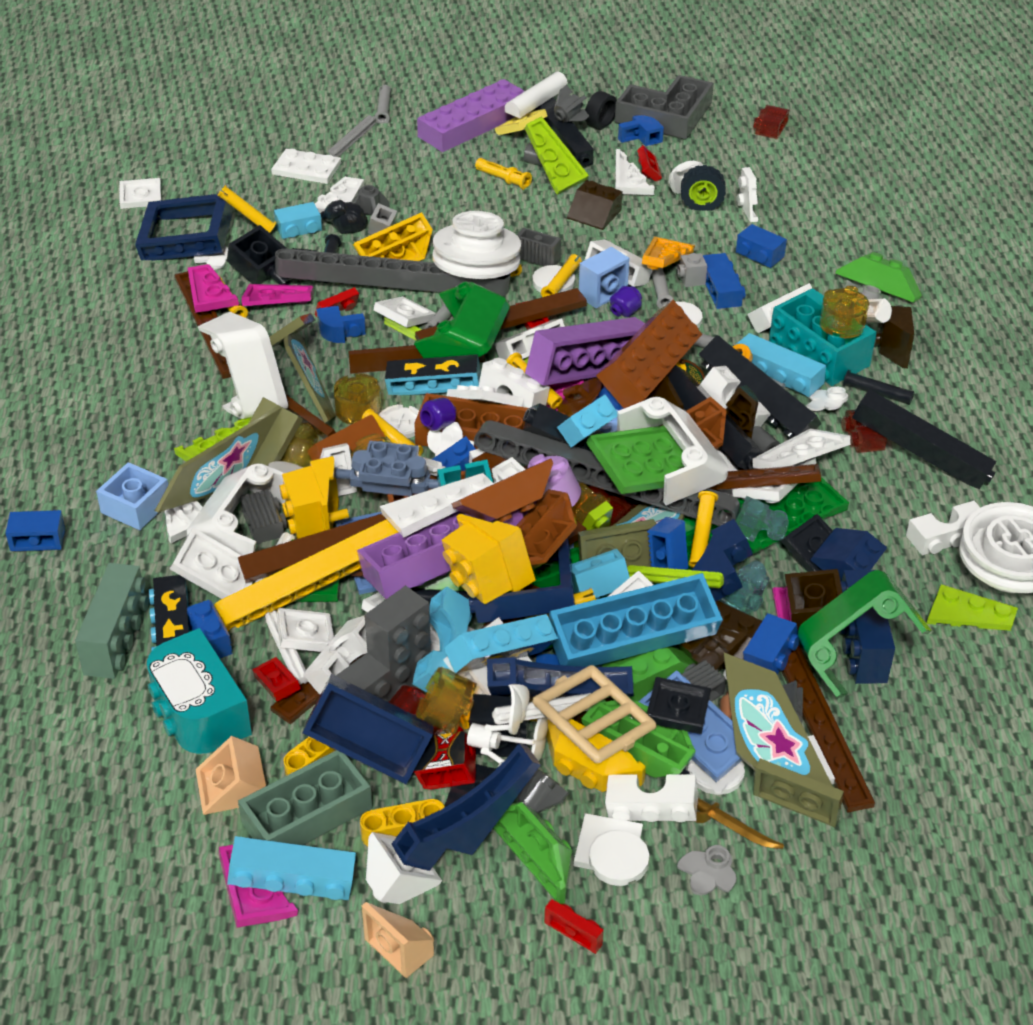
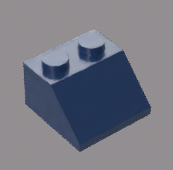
(848, 551)

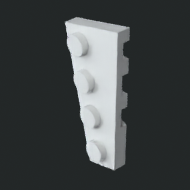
(430, 506)

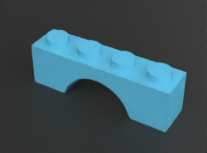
(450, 618)

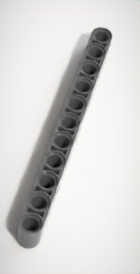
(375, 271)
(592, 472)

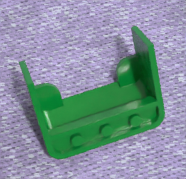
(475, 325)
(873, 591)

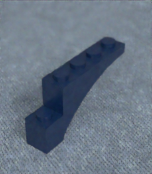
(724, 550)
(541, 676)
(469, 819)

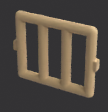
(580, 737)

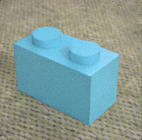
(297, 220)
(587, 420)
(601, 573)

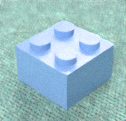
(603, 276)
(132, 495)

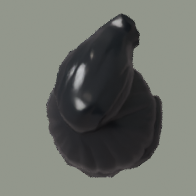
(345, 216)

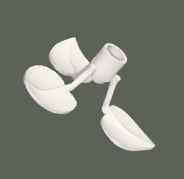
(489, 738)

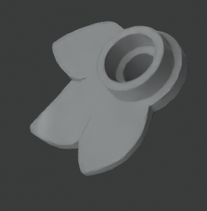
(869, 291)
(706, 873)

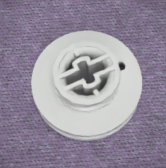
(476, 246)
(1000, 546)

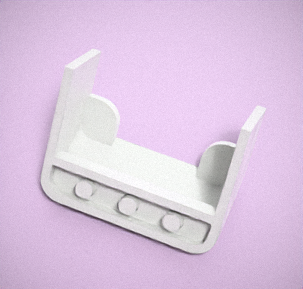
(249, 362)
(701, 460)
(216, 515)

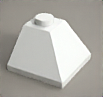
(390, 877)

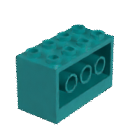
(798, 328)

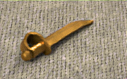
(708, 811)

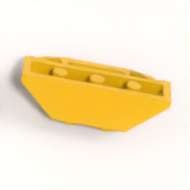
(400, 241)
(574, 762)

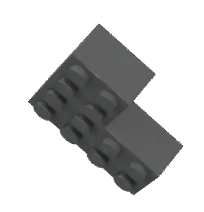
(675, 109)
(395, 643)

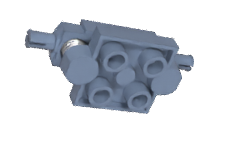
(389, 470)

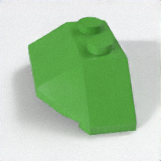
(883, 274)
(651, 665)
(661, 751)
(537, 847)

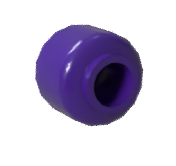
(625, 301)
(438, 414)

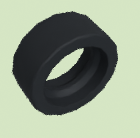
(597, 117)

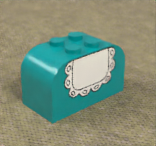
(196, 694)

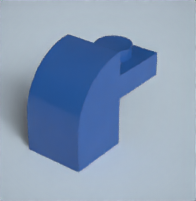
(641, 127)
(337, 327)

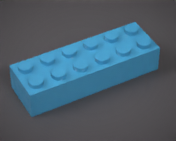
(635, 622)

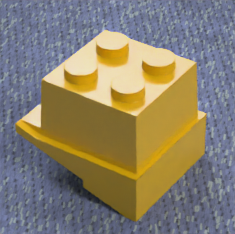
(311, 498)
(487, 558)

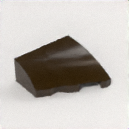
(743, 408)
(713, 647)

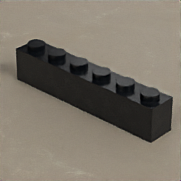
(784, 407)

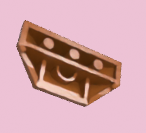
(710, 419)
(507, 495)
(547, 526)

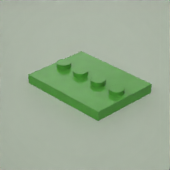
(637, 457)

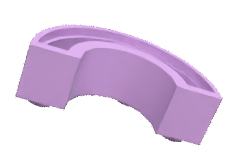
(560, 477)

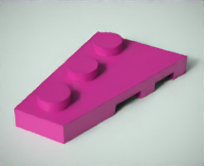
(208, 290)
(272, 294)
(254, 905)

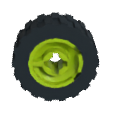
(700, 178)

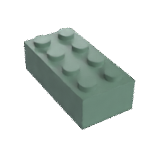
(112, 621)
(307, 802)

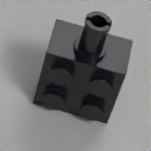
(255, 256)

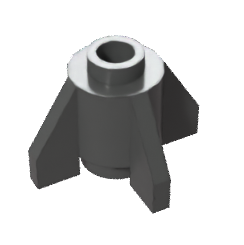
(569, 106)
(369, 197)
(542, 792)

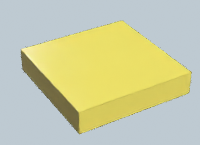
(518, 124)

